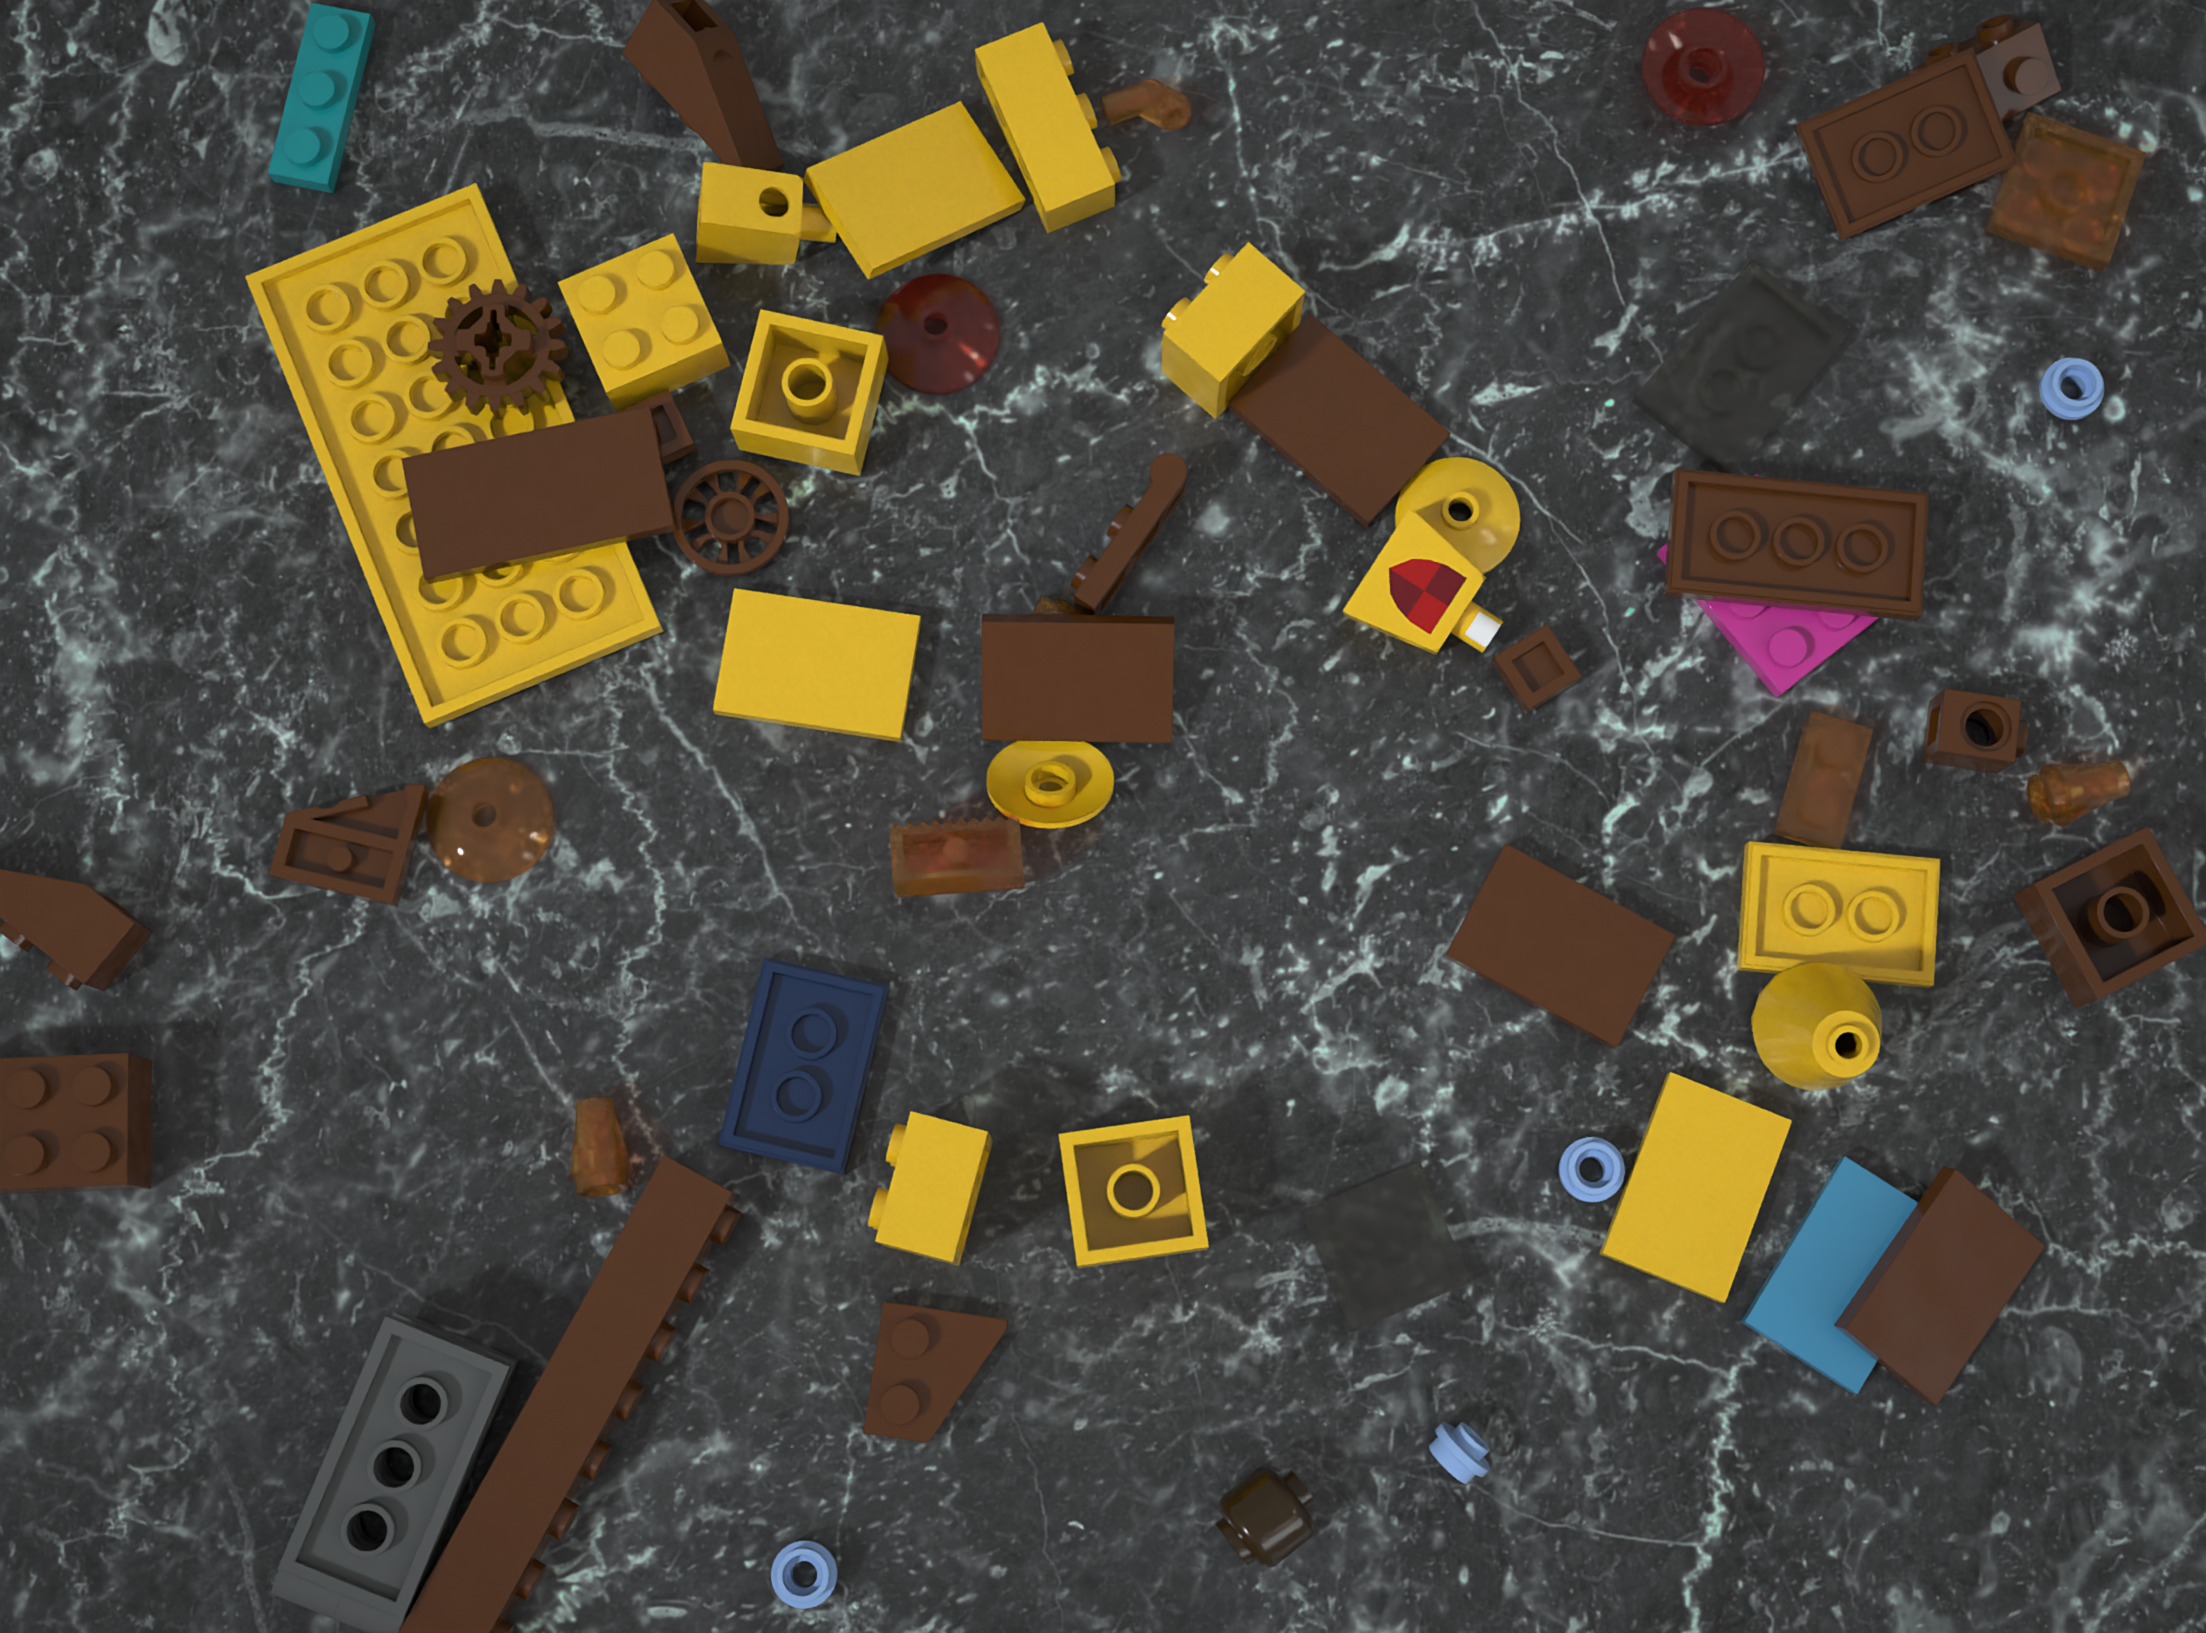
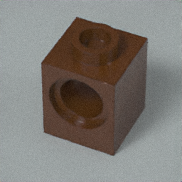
(1947, 739)

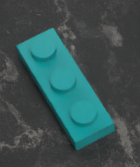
(322, 98)

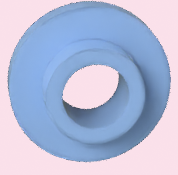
(2083, 376)
(1611, 1164)
(1460, 1451)
(788, 1589)

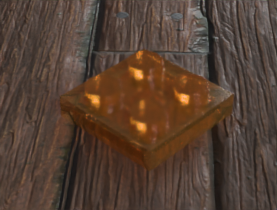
(2065, 191)

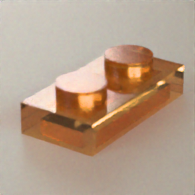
(1823, 781)

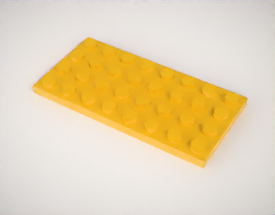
(356, 356)

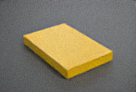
(913, 190)
(817, 665)
(1839, 909)
(1695, 1187)

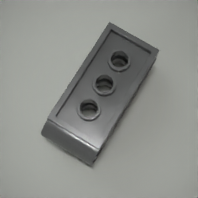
(329, 1558)

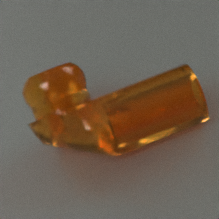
(1150, 101)

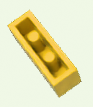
(1048, 126)

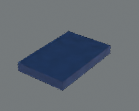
(804, 1066)

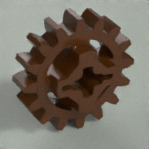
(478, 330)

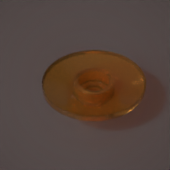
(515, 837)

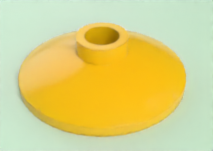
(1494, 508)
(1050, 782)

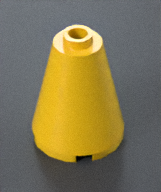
(1817, 1026)

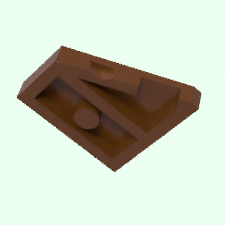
(353, 847)
(924, 1367)

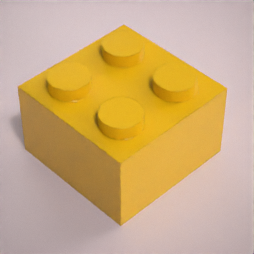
(644, 323)
(1229, 327)
(810, 392)
(931, 1188)
(1133, 1191)

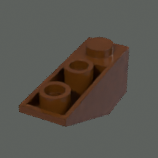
(702, 74)
(72, 924)

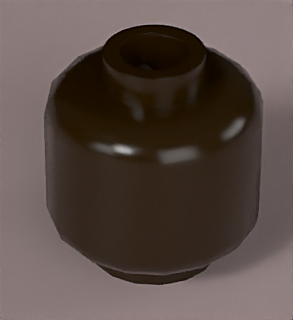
(1266, 1516)

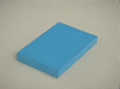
(1824, 1269)

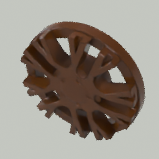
(731, 518)

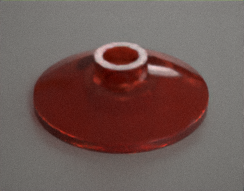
(1710, 42)
(945, 360)

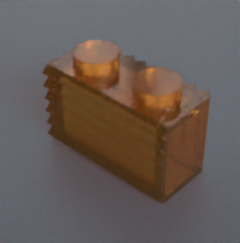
(957, 857)

